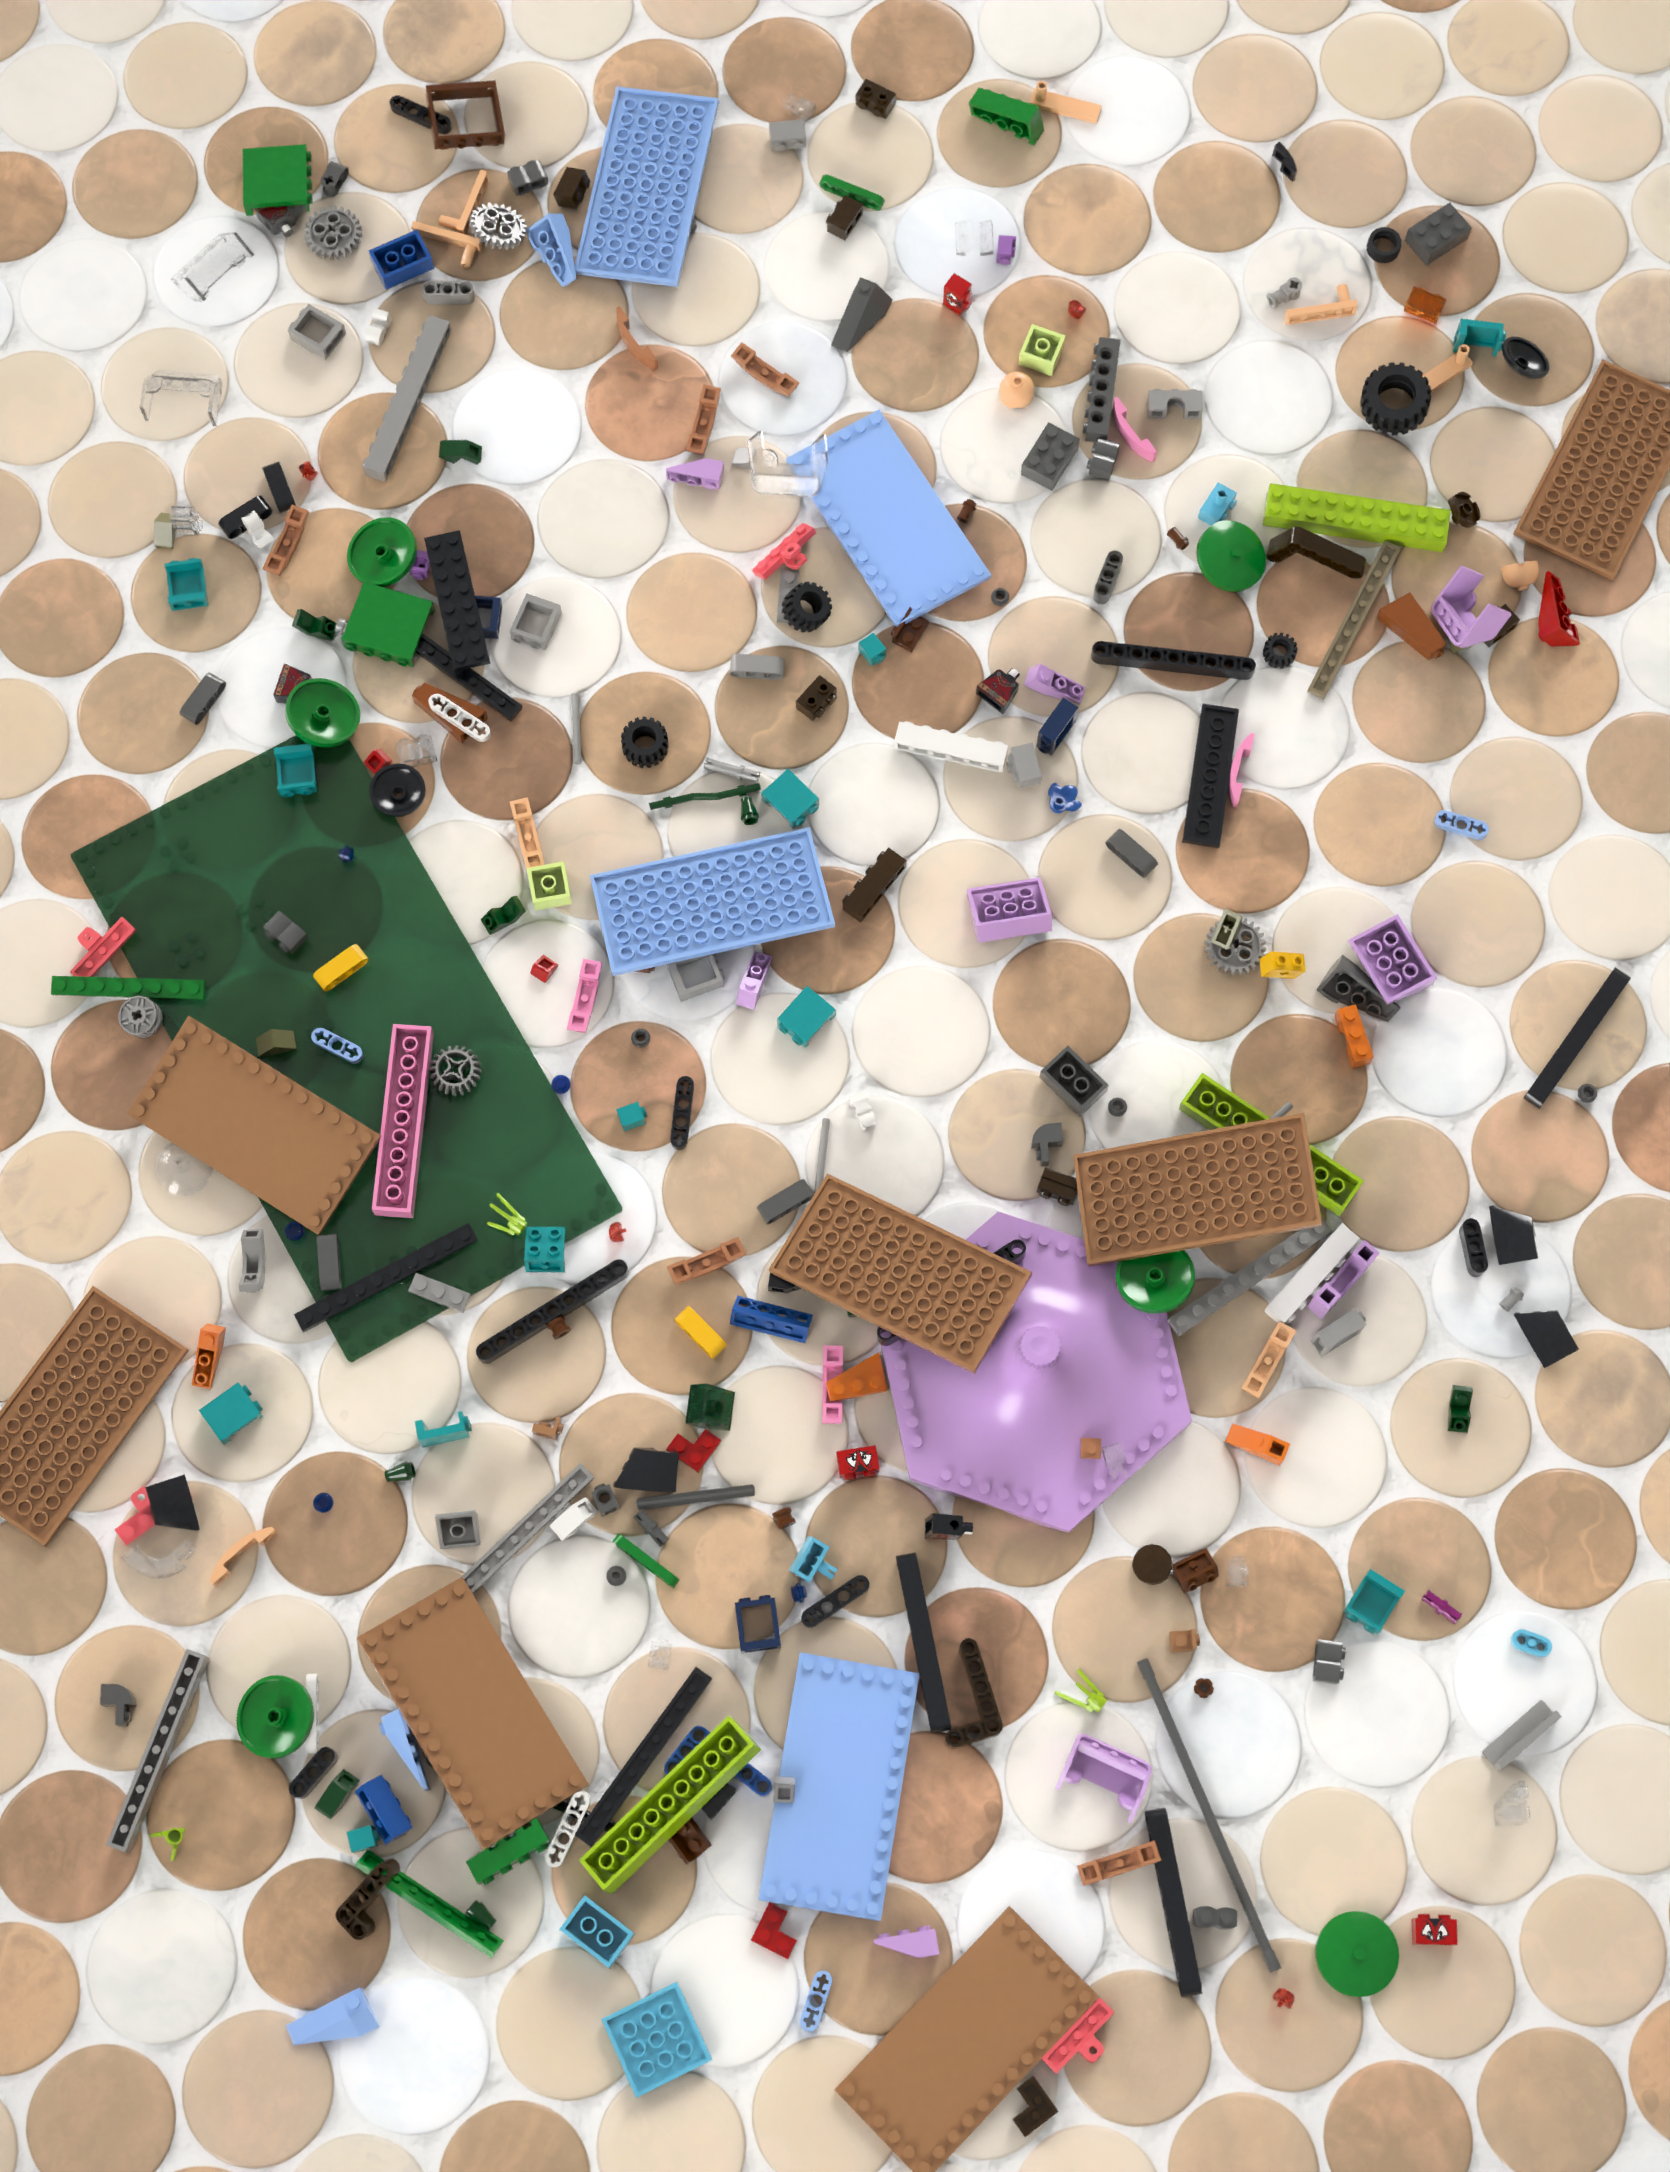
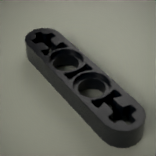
(419, 116)
(682, 1112)
(834, 1600)

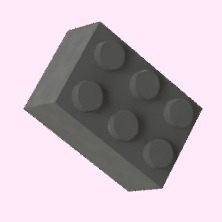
(1438, 234)
(1050, 456)
(1073, 1081)

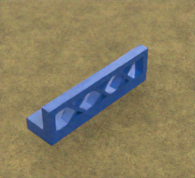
(770, 1321)

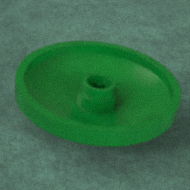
(382, 551)
(1231, 556)
(322, 712)
(1156, 1281)
(275, 1716)
(1357, 1954)

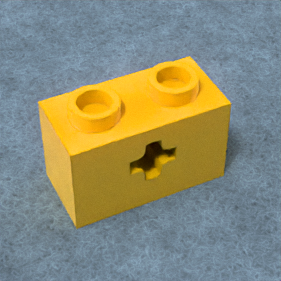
(1282, 965)

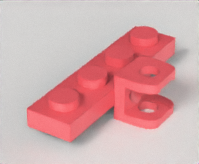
(787, 551)
(101, 947)
(139, 1522)
(1080, 2037)

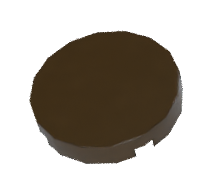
(1152, 1564)

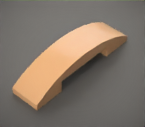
(527, 833)
(1268, 1359)
(221, 1572)

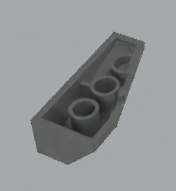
(863, 310)
(1352, 986)

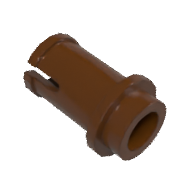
(968, 508)
(1180, 541)

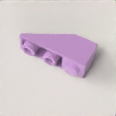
(700, 472)
(1053, 684)
(753, 980)
(915, 1944)

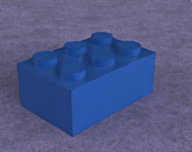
(401, 259)

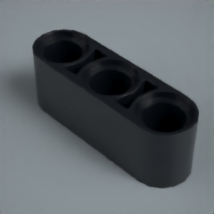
(279, 486)
(232, 522)
(1473, 1238)
(303, 1776)

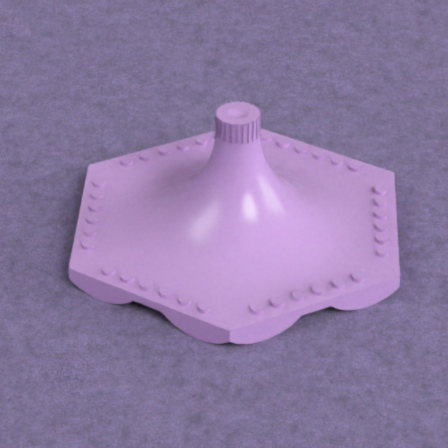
(1059, 1371)

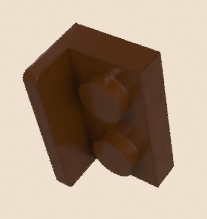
(909, 634)
(1195, 1570)
(690, 1841)

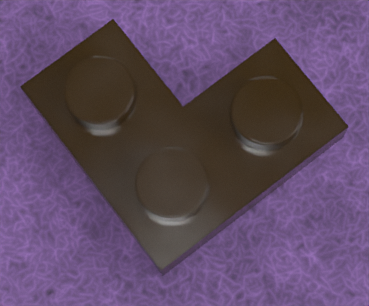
(1039, 2108)

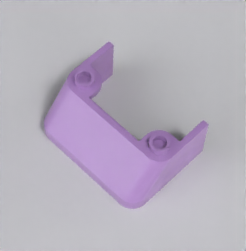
(1454, 613)
(1108, 1769)

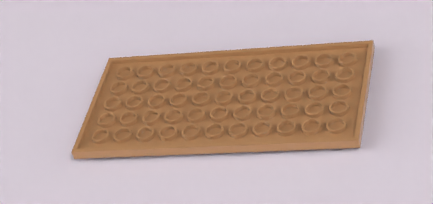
(1602, 472)
(254, 1125)
(1197, 1190)
(901, 1273)
(77, 1410)
(472, 1712)
(966, 2043)

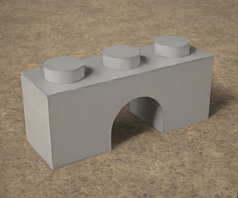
(1188, 400)

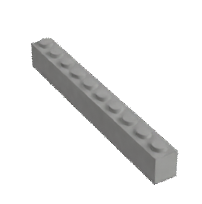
(407, 398)
(158, 1751)

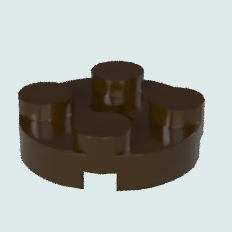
(1463, 510)

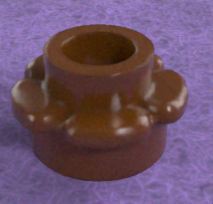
(1198, 1687)

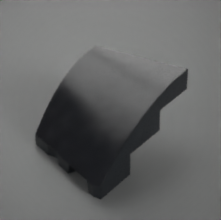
(1513, 1236)
(1547, 1335)
(649, 1471)
(172, 1504)

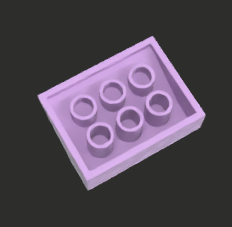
(1009, 910)
(1393, 960)

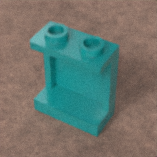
(1479, 334)
(186, 584)
(295, 770)
(791, 798)
(805, 1016)
(231, 1412)
(443, 1434)
(1373, 1602)

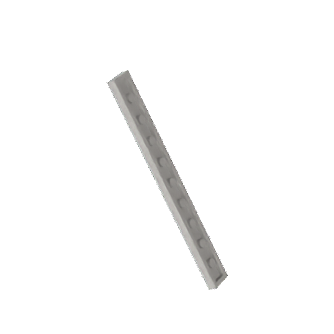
(1247, 1278)
(527, 1528)

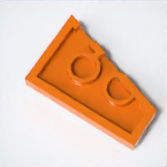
(858, 1381)

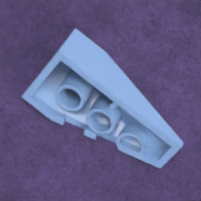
(552, 240)
(405, 1744)
(339, 2019)

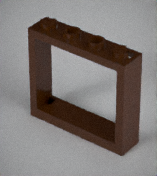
(465, 91)

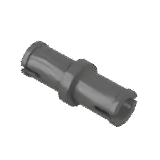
(651, 1528)

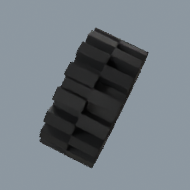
(1284, 641)

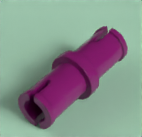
(1441, 1606)

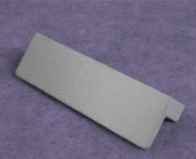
(1520, 1735)

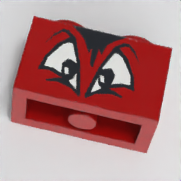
(957, 294)
(857, 1462)
(1434, 1931)

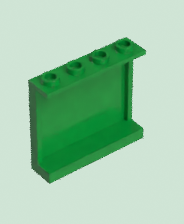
(276, 177)
(387, 624)

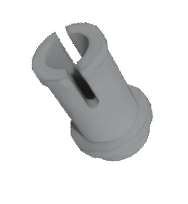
(1511, 1299)

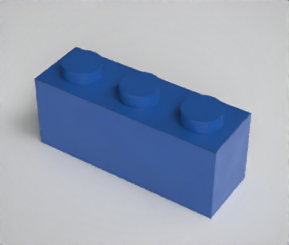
(383, 1809)

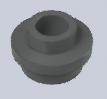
(1000, 592)
(640, 1032)
(1589, 1088)
(1117, 1101)
(616, 1582)

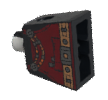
(287, 681)
(999, 689)
(938, 1527)

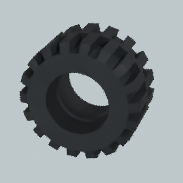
(797, 615)
(642, 728)

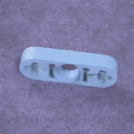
(1464, 832)
(346, 1056)
(825, 1987)

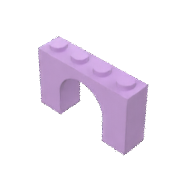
(1344, 1279)

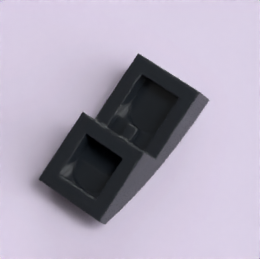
(1288, 165)

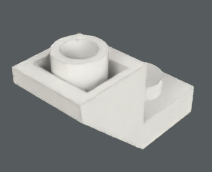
(573, 1518)

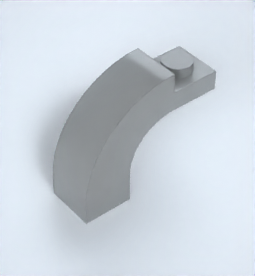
(253, 1261)

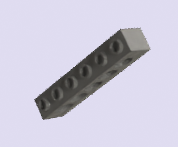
(1105, 348)

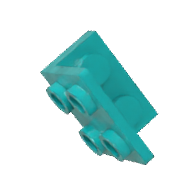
(544, 1249)

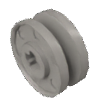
(130, 1014)

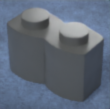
(527, 177)
(1104, 458)
(285, 932)
(1328, 1661)
(1221, 1918)

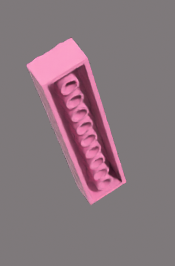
(403, 1121)

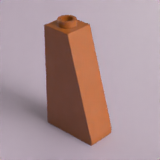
(1413, 626)
(421, 697)

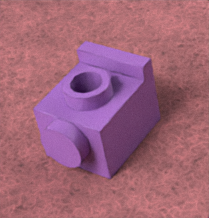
(1005, 249)
(421, 561)

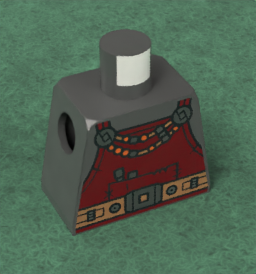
(276, 219)

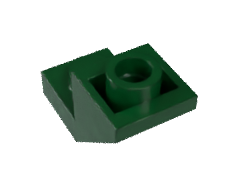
(456, 449)
(314, 626)
(504, 916)
(1459, 1409)
(336, 1793)

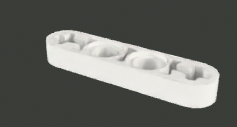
(459, 717)
(312, 1687)
(565, 1827)

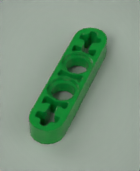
(857, 193)
(645, 1560)

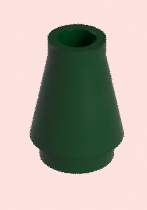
(748, 811)
(401, 1472)
(480, 1914)

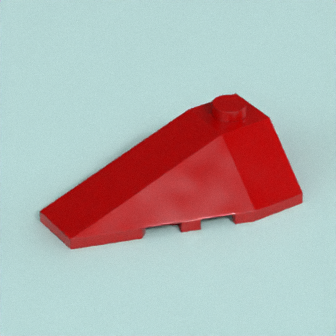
(1554, 615)

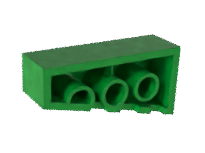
(1008, 114)
(509, 1852)

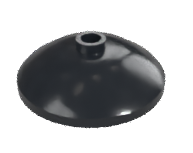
(1525, 358)
(395, 780)

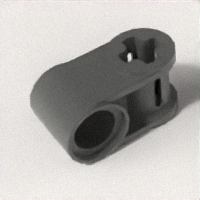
(334, 178)

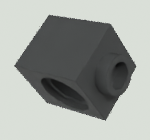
(605, 1508)

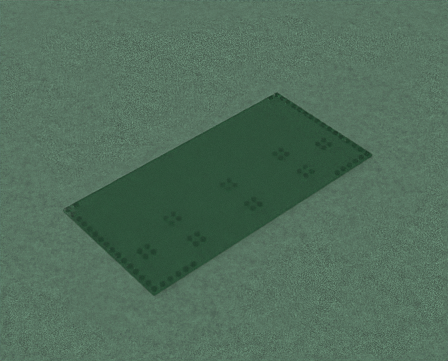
(200, 889)

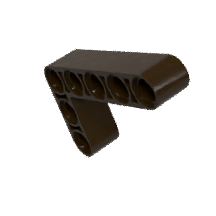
(1315, 548)
(980, 1698)

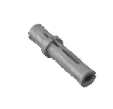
(732, 770)

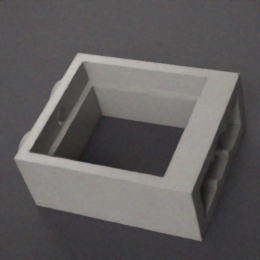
(328, 344)
(542, 606)
(685, 994)
(1339, 1332)

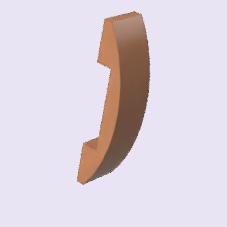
(643, 355)
(763, 372)
(704, 419)
(288, 541)
(707, 1262)
(1119, 1863)

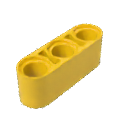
(340, 967)
(700, 1332)

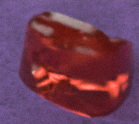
(1076, 309)
(308, 471)
(616, 1231)
(1284, 1998)

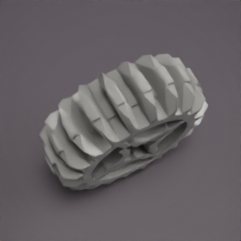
(469, 1059)

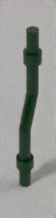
(668, 802)

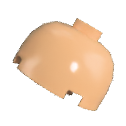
(1016, 390)
(1521, 575)

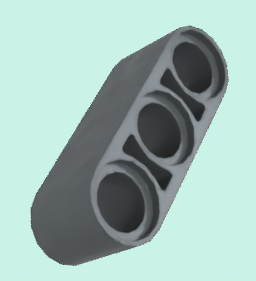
(1108, 569)
(202, 698)
(1131, 853)
(785, 1201)
(329, 1262)

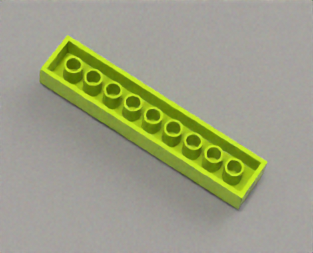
(1357, 517)
(1219, 1108)
(670, 1805)

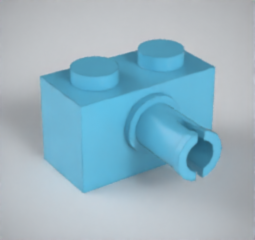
(1218, 504)
(811, 1560)

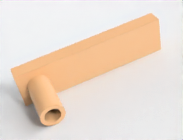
(1064, 105)
(474, 200)
(468, 242)
(1325, 311)
(1449, 368)

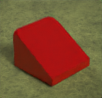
(377, 760)
(543, 968)

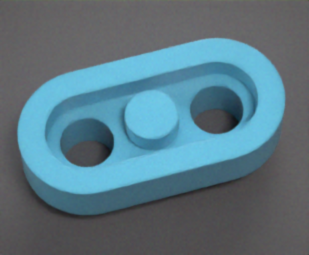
(1530, 1643)

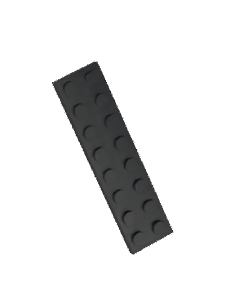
(457, 600)
(1210, 775)

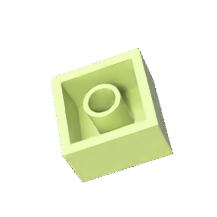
(1041, 350)
(549, 886)

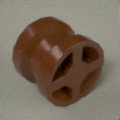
(558, 1327)
(784, 1518)

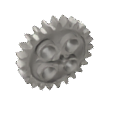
(511, 229)
(333, 232)
(1234, 962)

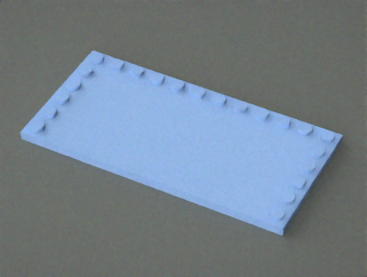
(644, 189)
(892, 521)
(711, 901)
(848, 1767)

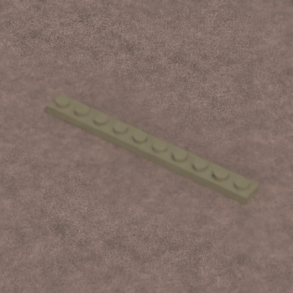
(1353, 620)

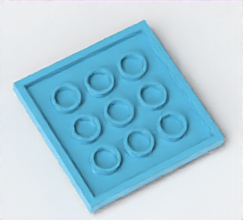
(656, 2039)

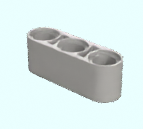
(456, 296)
(757, 666)

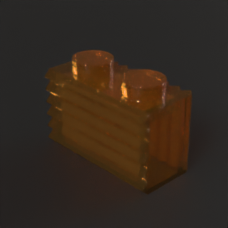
(1425, 304)

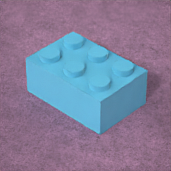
(597, 1931)

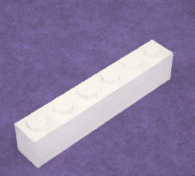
(950, 746)
(1312, 1274)

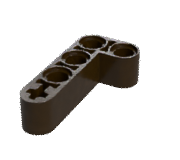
(369, 1895)

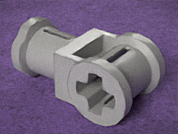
(1287, 292)

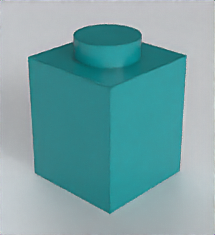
(872, 649)
(631, 1116)
(363, 1838)

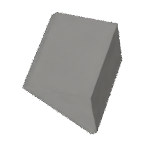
(458, 1529)

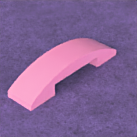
(1142, 448)
(1234, 787)
(585, 996)
(831, 1368)

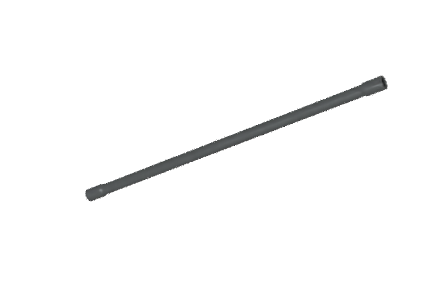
(1268, 1953)

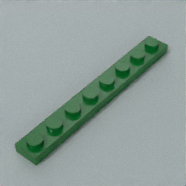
(128, 987)
(435, 1907)

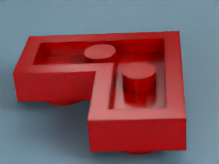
(695, 1454)
(768, 1933)

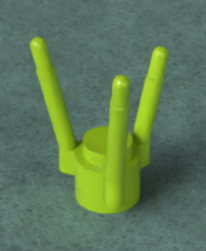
(516, 1224)
(1095, 1700)
(172, 1838)

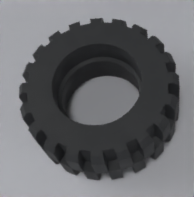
(1401, 378)

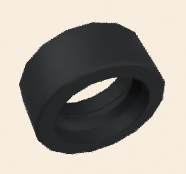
(1379, 256)

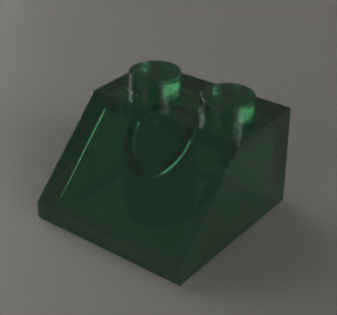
(710, 1407)

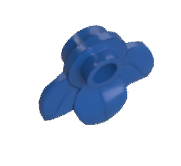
(1065, 796)

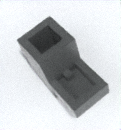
(1046, 1136)
(120, 1697)

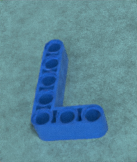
(689, 1741)

